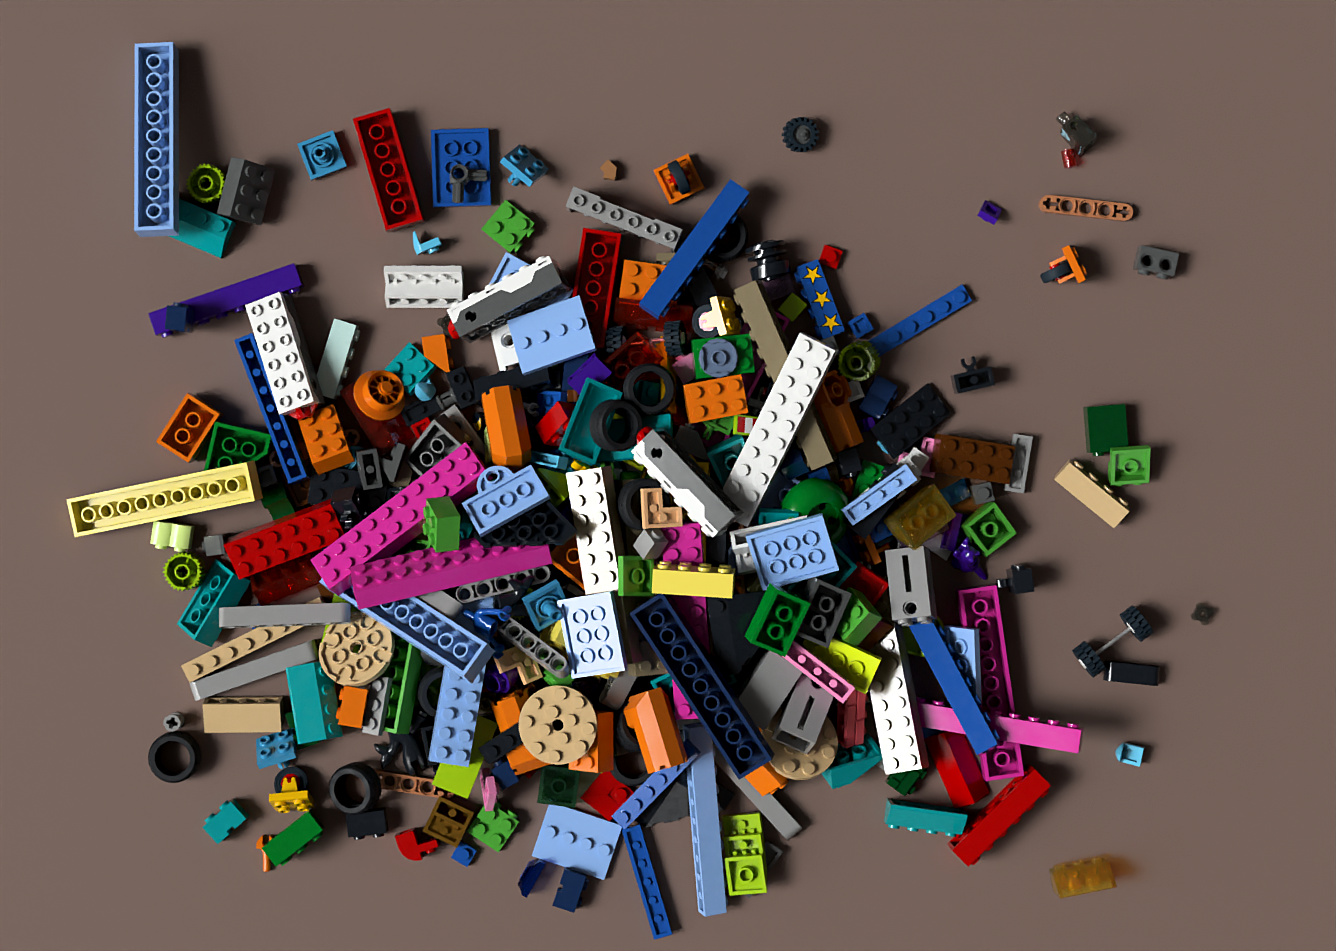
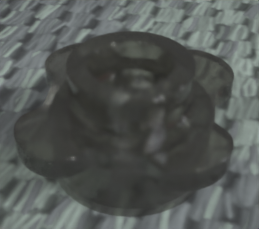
(443, 323)
(1196, 615)

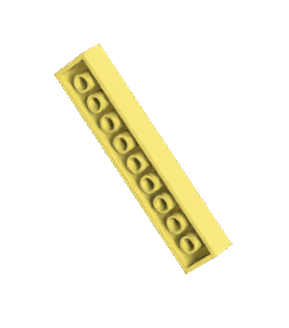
(164, 498)

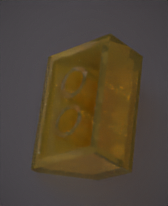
(920, 517)
(1082, 877)

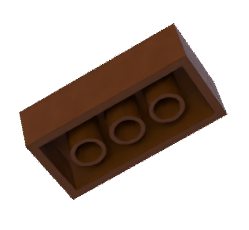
(972, 458)

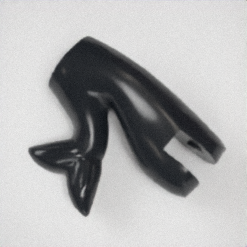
(514, 598)
(411, 751)

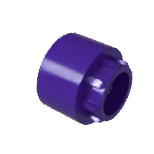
(500, 682)

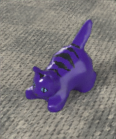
(968, 559)

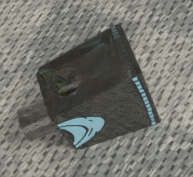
(1082, 138)

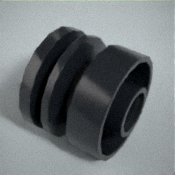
(768, 263)

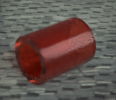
(1069, 158)

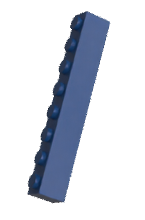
(694, 249)
(278, 425)
(956, 686)

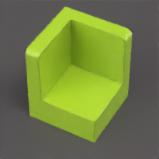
(792, 307)

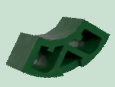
(278, 501)

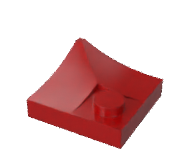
(606, 794)

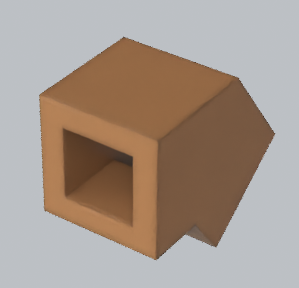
(609, 170)

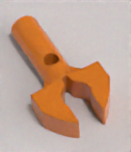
(266, 861)

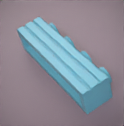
(549, 459)

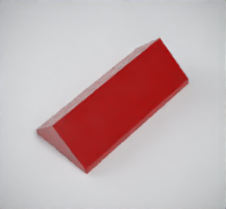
(957, 768)

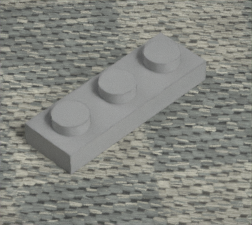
(1020, 463)
(377, 706)

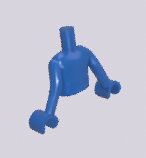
(487, 625)

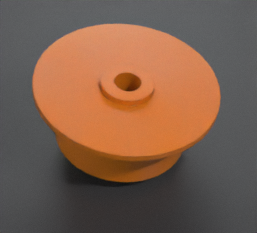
(379, 394)

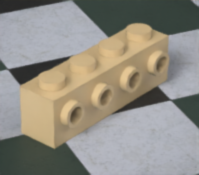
(1092, 493)

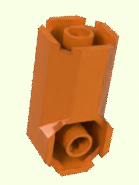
(836, 412)
(507, 428)
(506, 714)
(655, 729)

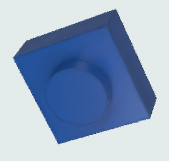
(860, 325)
(464, 853)

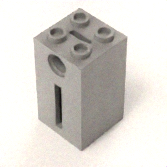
(911, 585)
(766, 686)
(803, 715)

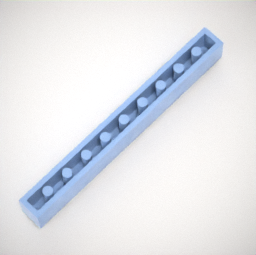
(705, 823)

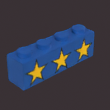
(819, 298)

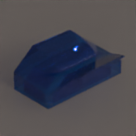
(530, 875)

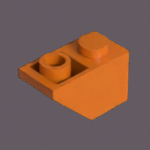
(436, 350)

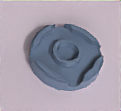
(718, 358)

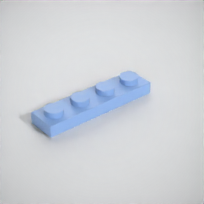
(879, 494)

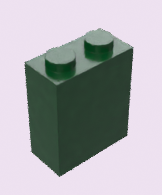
(1105, 428)

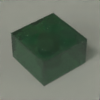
(558, 785)

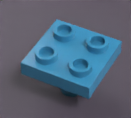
(322, 155)
(523, 166)
(543, 605)
(276, 749)

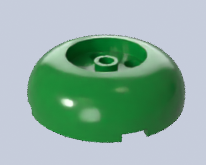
(806, 499)

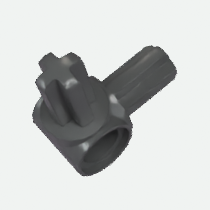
(458, 184)

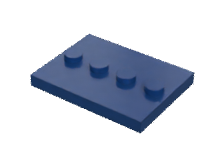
(461, 147)

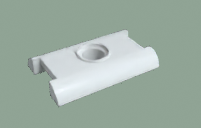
(505, 354)

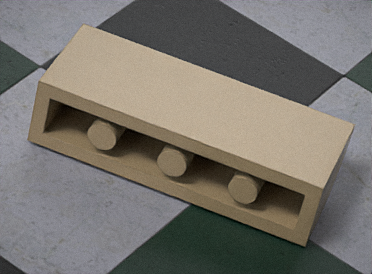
(243, 714)

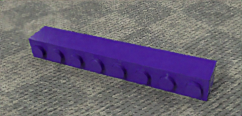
(234, 297)

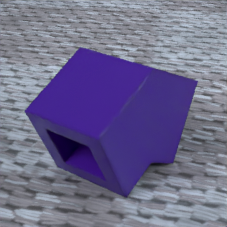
(865, 424)

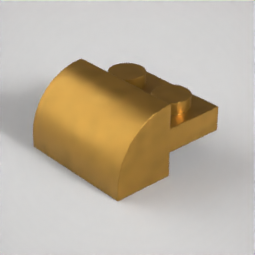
(448, 821)

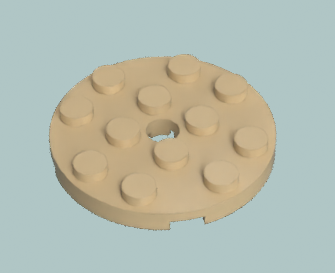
(356, 668)
(537, 727)
(796, 764)

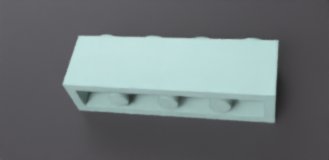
(336, 356)

